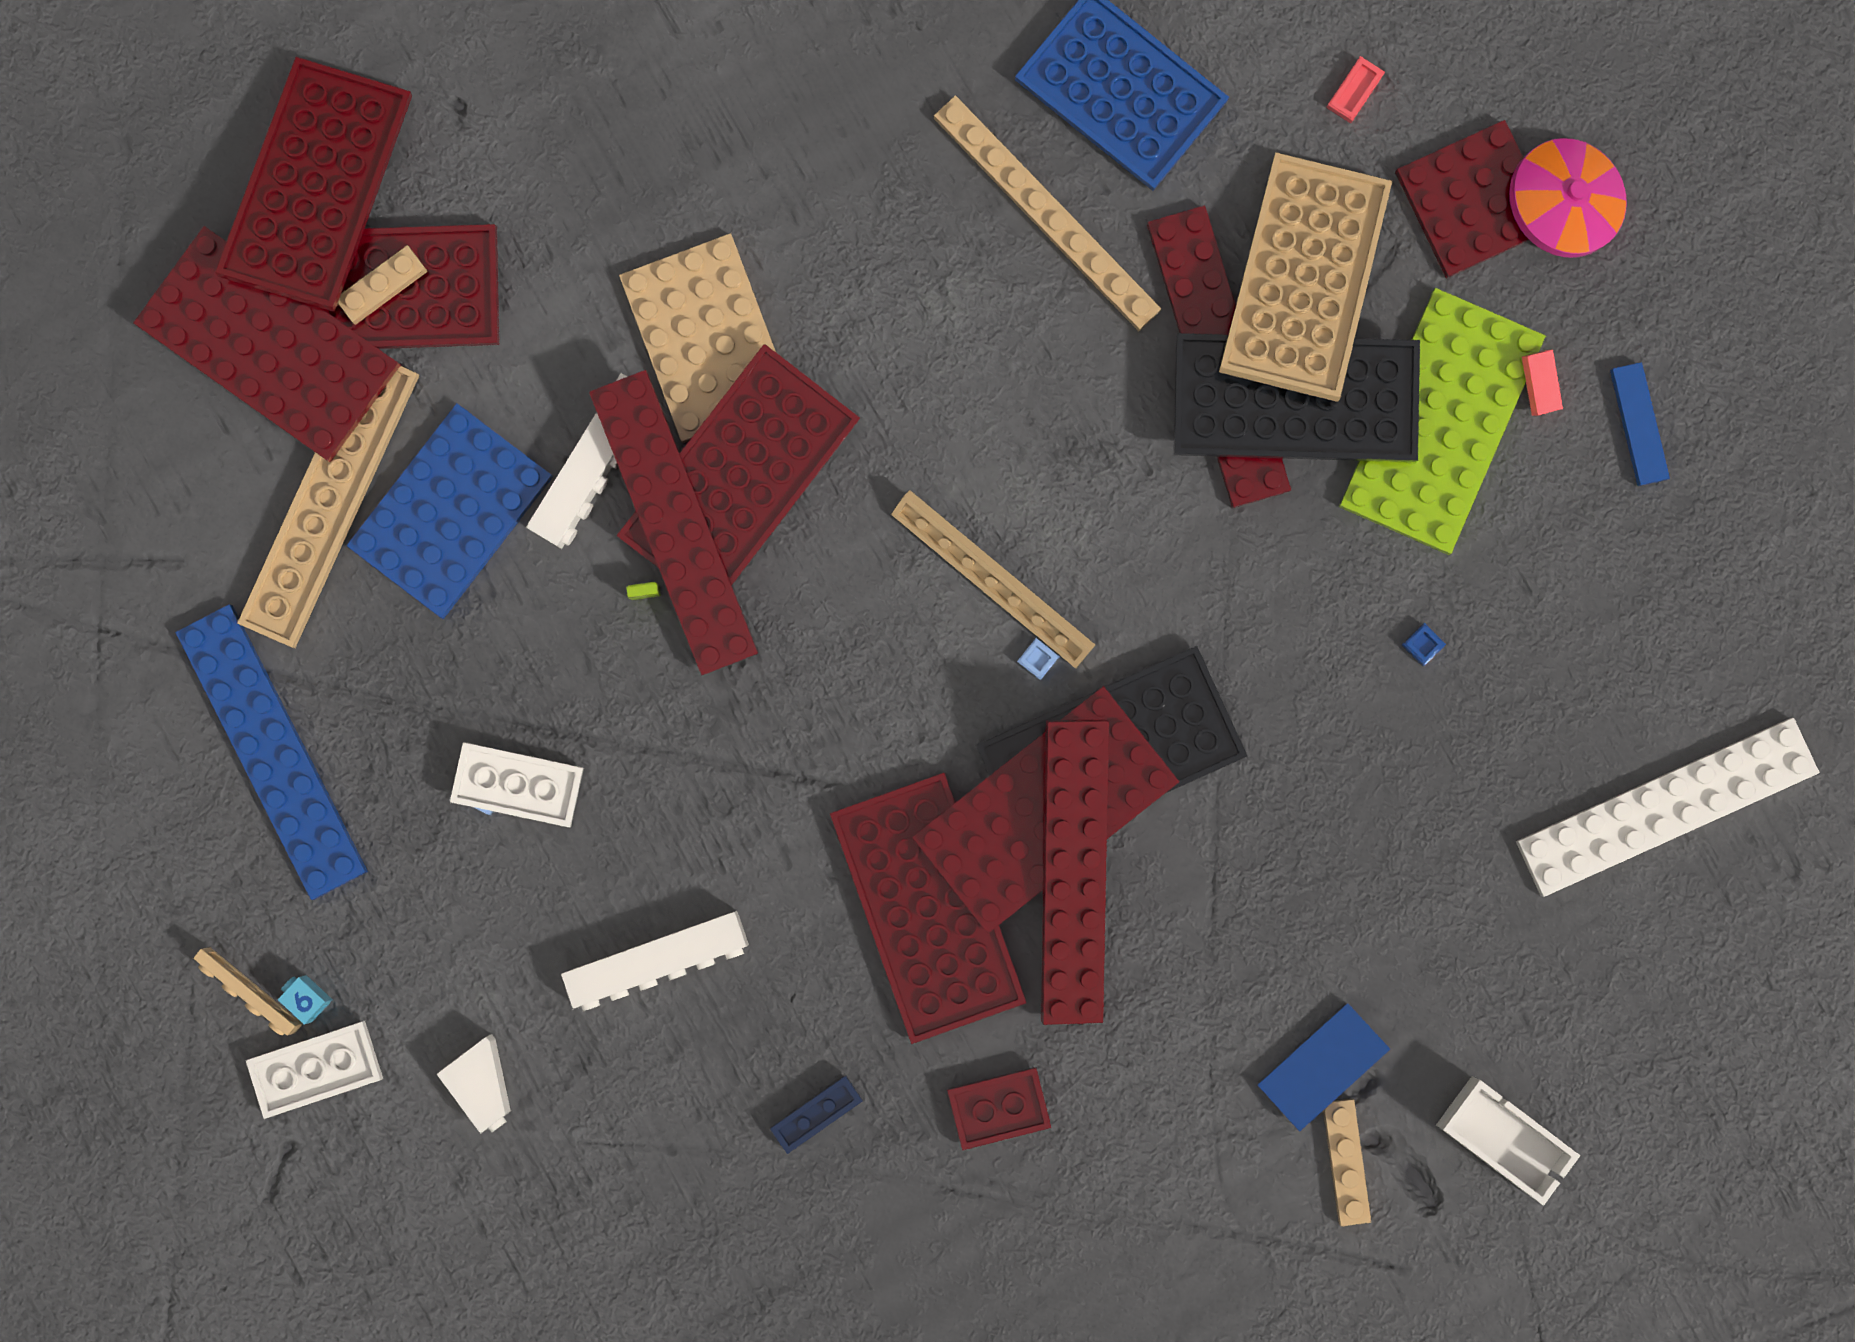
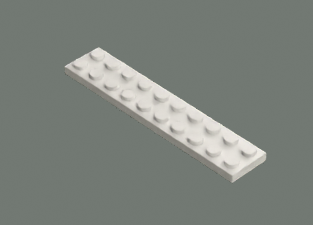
(1667, 807)

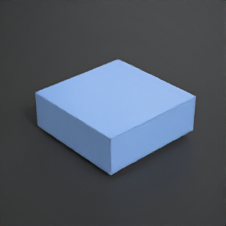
(1038, 659)

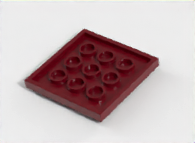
(1465, 198)

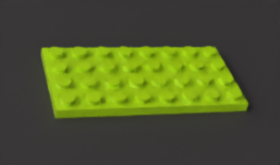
(1465, 401)

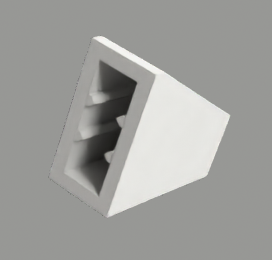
(479, 1085)

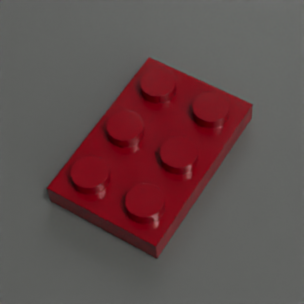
(999, 1108)

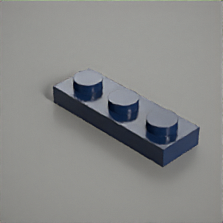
(816, 1114)

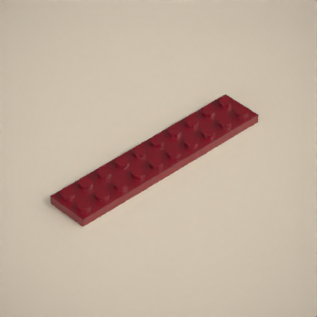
(1206, 306)
(673, 522)
(1074, 871)

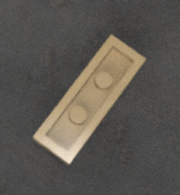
(381, 284)

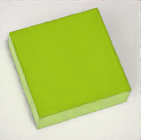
(643, 590)

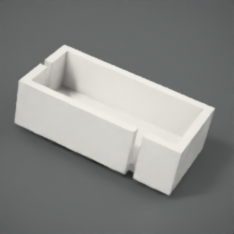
(1507, 1140)

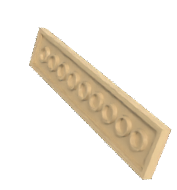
(321, 520)

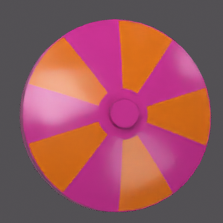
(1568, 198)

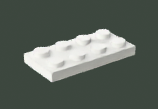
(516, 784)
(314, 1069)

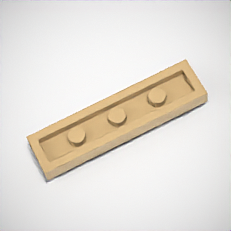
(238, 984)
(1346, 1163)

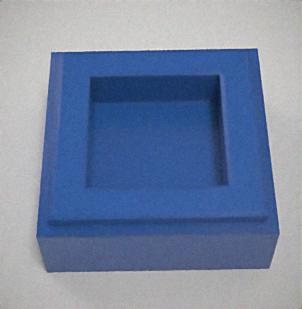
(1423, 644)

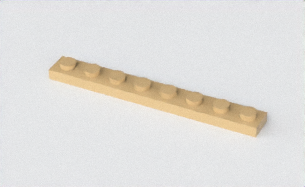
(992, 579)

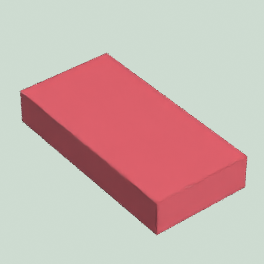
(1355, 89)
(1542, 382)

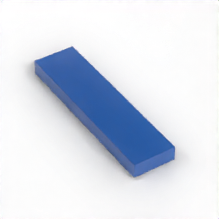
(1639, 424)

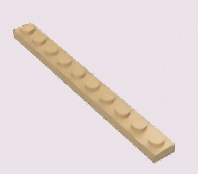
(1047, 213)

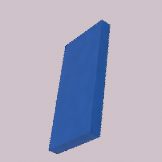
(1323, 1067)

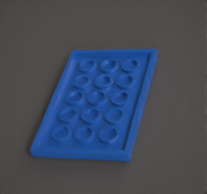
(1122, 89)
(449, 511)

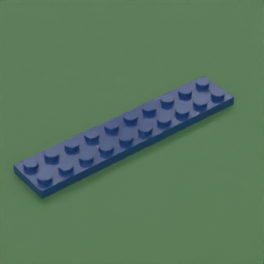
(271, 752)

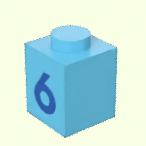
(304, 998)

